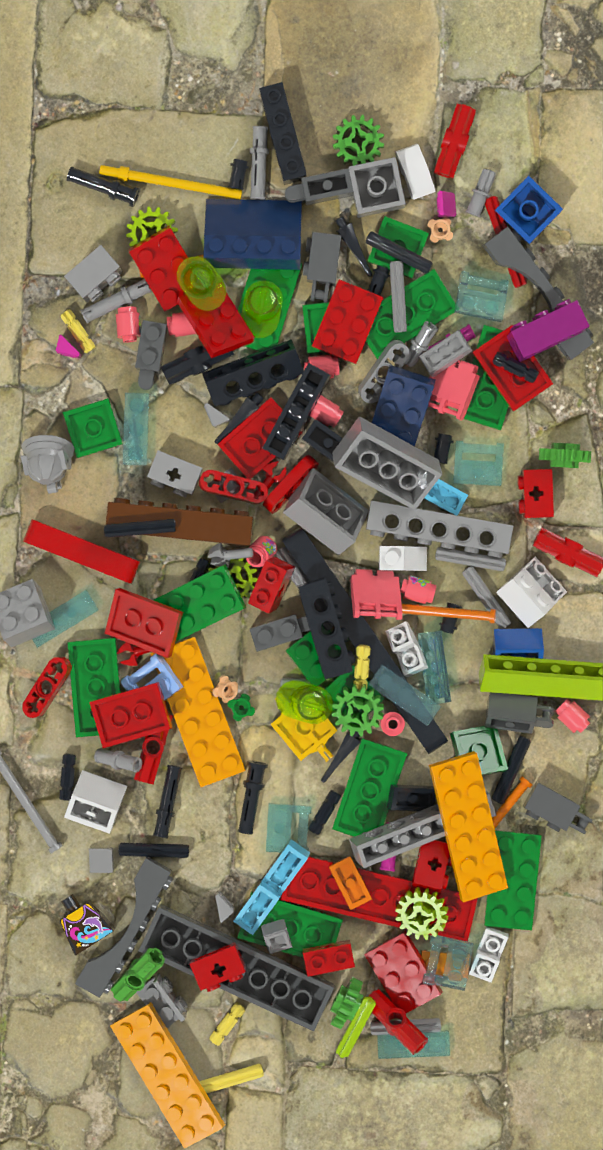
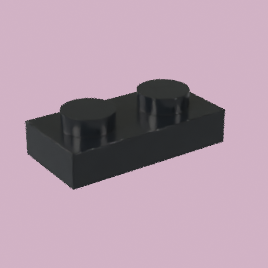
(410, 797)

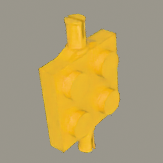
(305, 737)

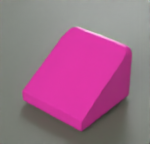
(446, 204)
(66, 349)

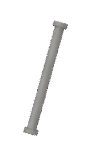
(28, 806)

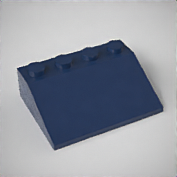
(253, 234)

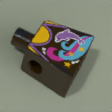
(84, 924)

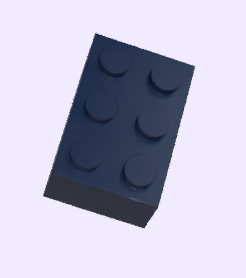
(403, 403)

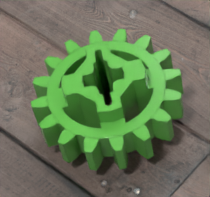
(369, 138)
(565, 455)
(365, 704)
(346, 1003)

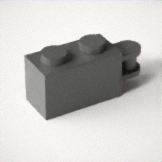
(321, 188)
(322, 263)
(150, 352)
(278, 632)
(517, 713)
(555, 809)

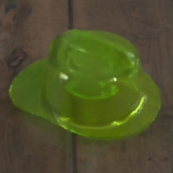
(201, 283)
(262, 308)
(304, 702)

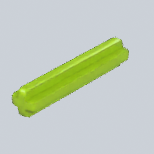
(355, 1027)

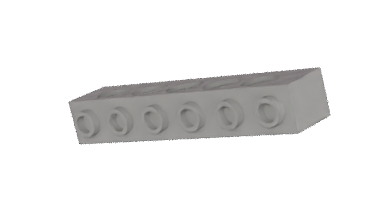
(500, 532)
(400, 835)

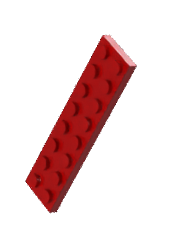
(317, 888)

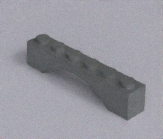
(509, 253)
(100, 969)

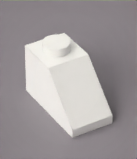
(403, 558)

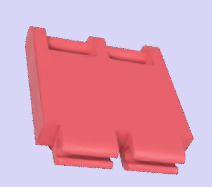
(455, 388)
(375, 594)

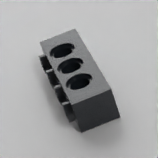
(282, 133)
(259, 362)
(296, 411)
(309, 593)

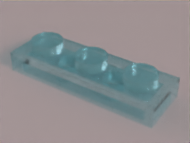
(136, 429)
(68, 615)
(436, 674)
(404, 695)
(391, 1047)

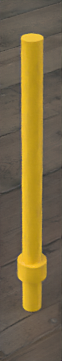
(125, 174)

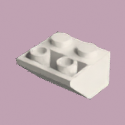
(531, 592)
(95, 801)

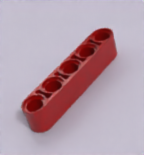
(81, 551)

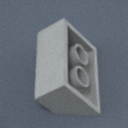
(326, 512)

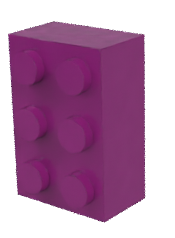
(547, 329)

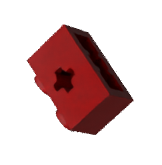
(543, 481)
(271, 584)
(432, 852)
(226, 956)
(328, 958)

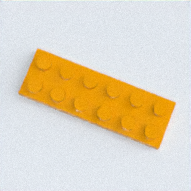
(201, 717)
(468, 826)
(167, 1075)

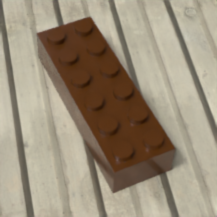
(190, 523)

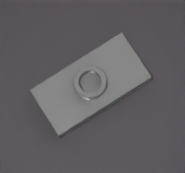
(445, 353)

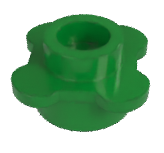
(244, 701)

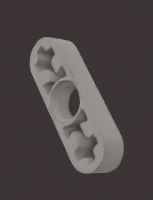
(399, 361)

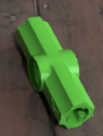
(138, 974)

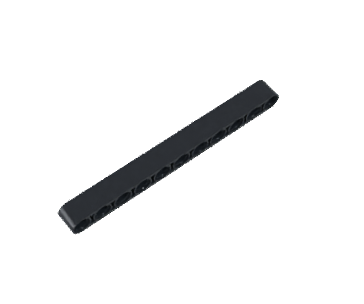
(357, 628)

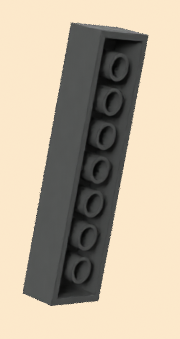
(267, 979)

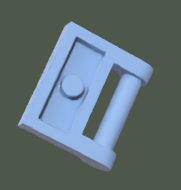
(167, 679)

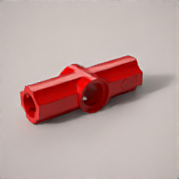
(455, 141)
(568, 552)
(150, 761)
(405, 1032)

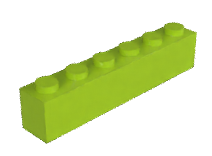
(541, 677)

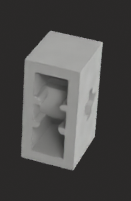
(164, 463)

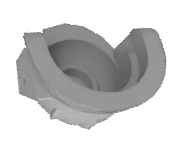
(47, 460)

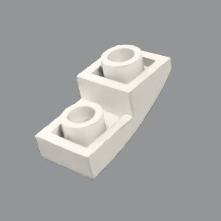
(415, 171)
(407, 649)
(488, 954)

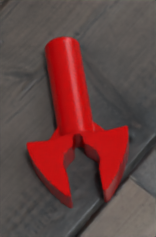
(269, 480)
(136, 650)

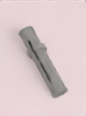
(259, 153)
(116, 300)

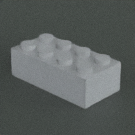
(387, 463)

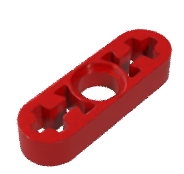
(289, 484)
(249, 497)
(50, 669)

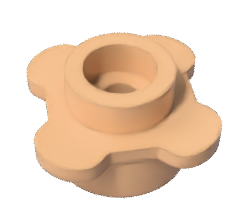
(443, 223)
(230, 691)

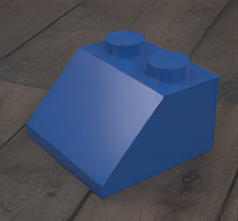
(529, 209)
(518, 642)

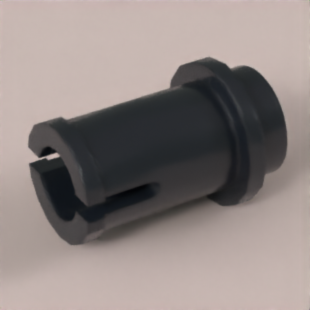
(238, 174)
(379, 280)
(442, 447)
(449, 624)

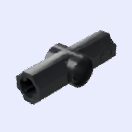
(191, 363)

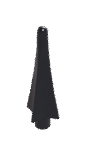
(349, 237)
(248, 407)
(347, 746)

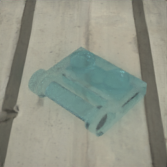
(480, 303)
(478, 472)
(280, 826)
(456, 963)

